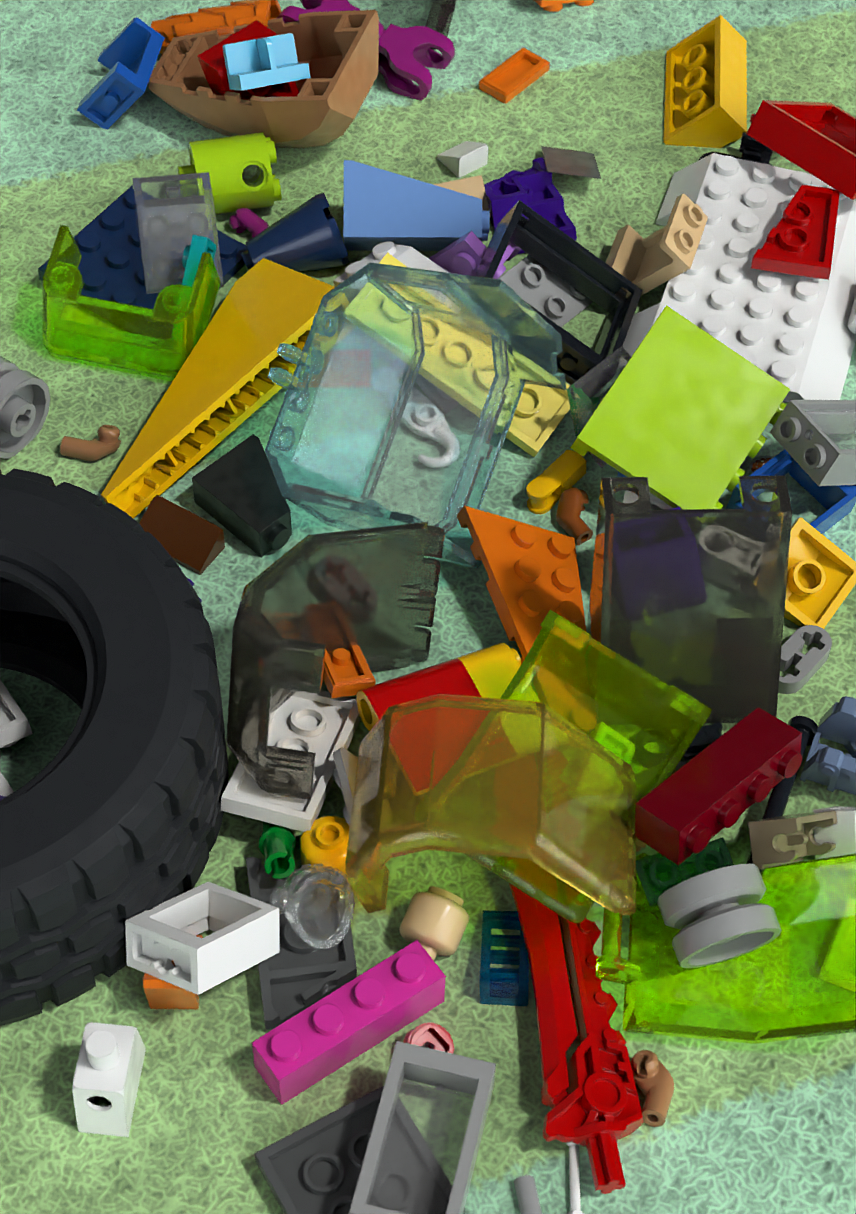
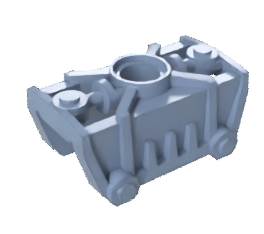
(829, 764)

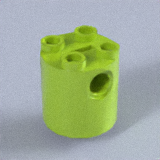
(225, 162)

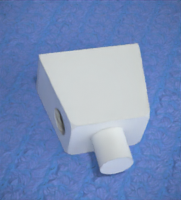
(107, 1068)

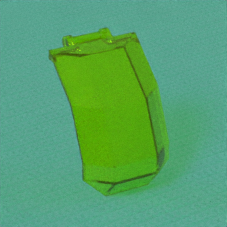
(776, 993)

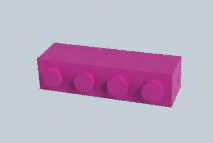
(348, 1021)

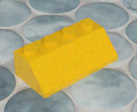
(706, 87)

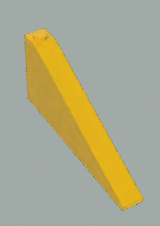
(219, 380)

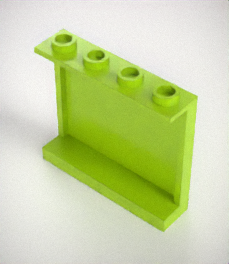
(683, 415)

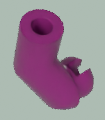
(248, 220)

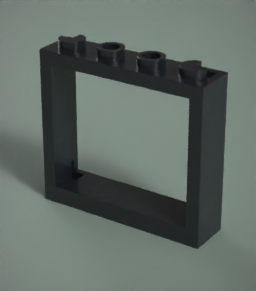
(580, 270)

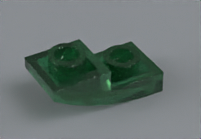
(660, 874)

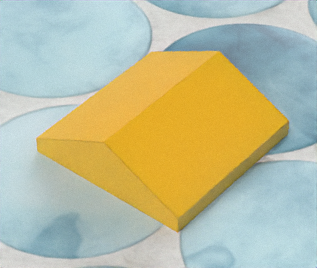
(816, 576)

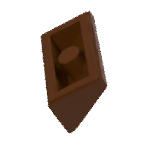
(183, 534)

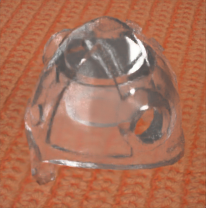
(312, 907)

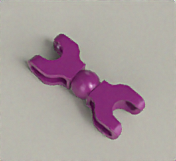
(401, 50)

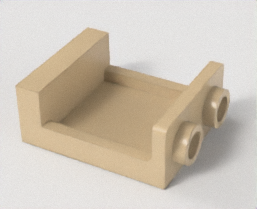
(663, 253)

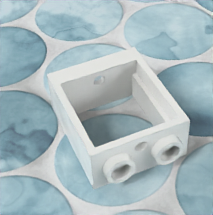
(242, 937)

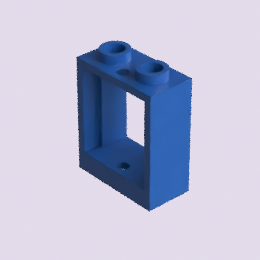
(836, 499)

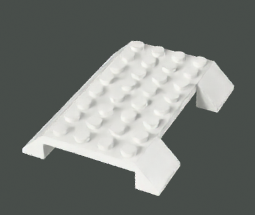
(773, 319)

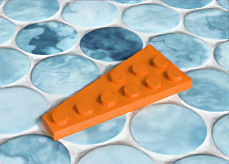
(527, 573)

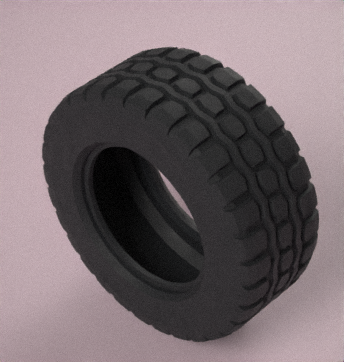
(141, 779)

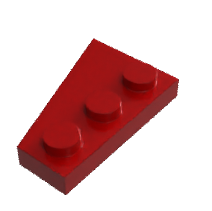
(803, 237)

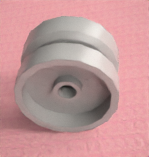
(22, 407)
(718, 915)

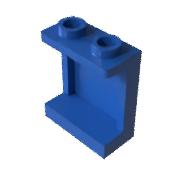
(130, 63)

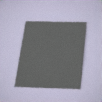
(570, 162)

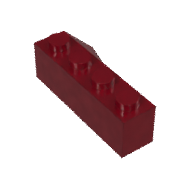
(718, 785)

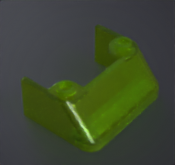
(120, 334)

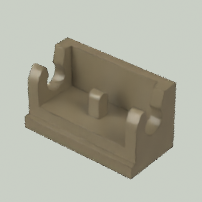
(788, 838)

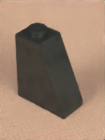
(245, 497)

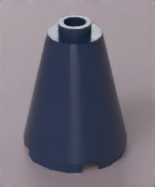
(301, 240)

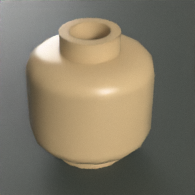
(435, 921)

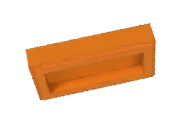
(514, 75)

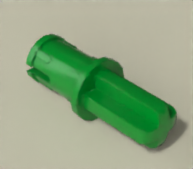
(277, 846)

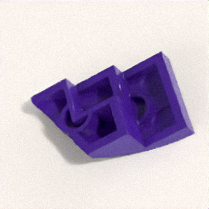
(535, 190)

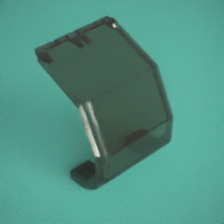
(320, 596)

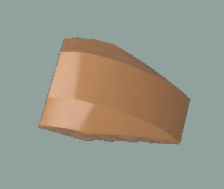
(342, 68)

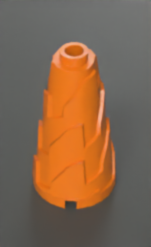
(216, 18)

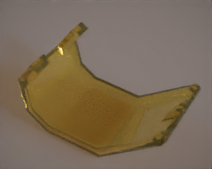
(493, 784)

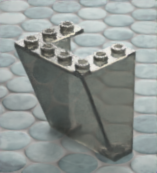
(696, 592)

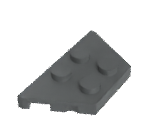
(299, 972)

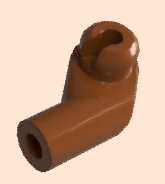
(569, 512)

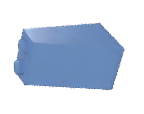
(405, 211)

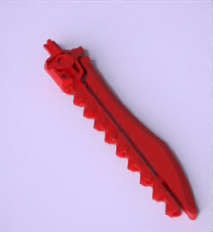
(599, 1077)

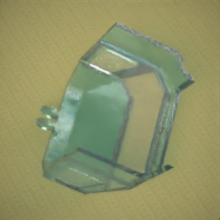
(406, 399)

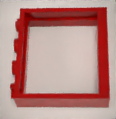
(812, 137)

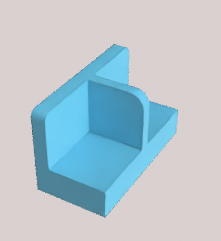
(263, 62)

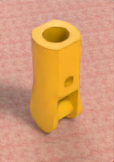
(559, 476)

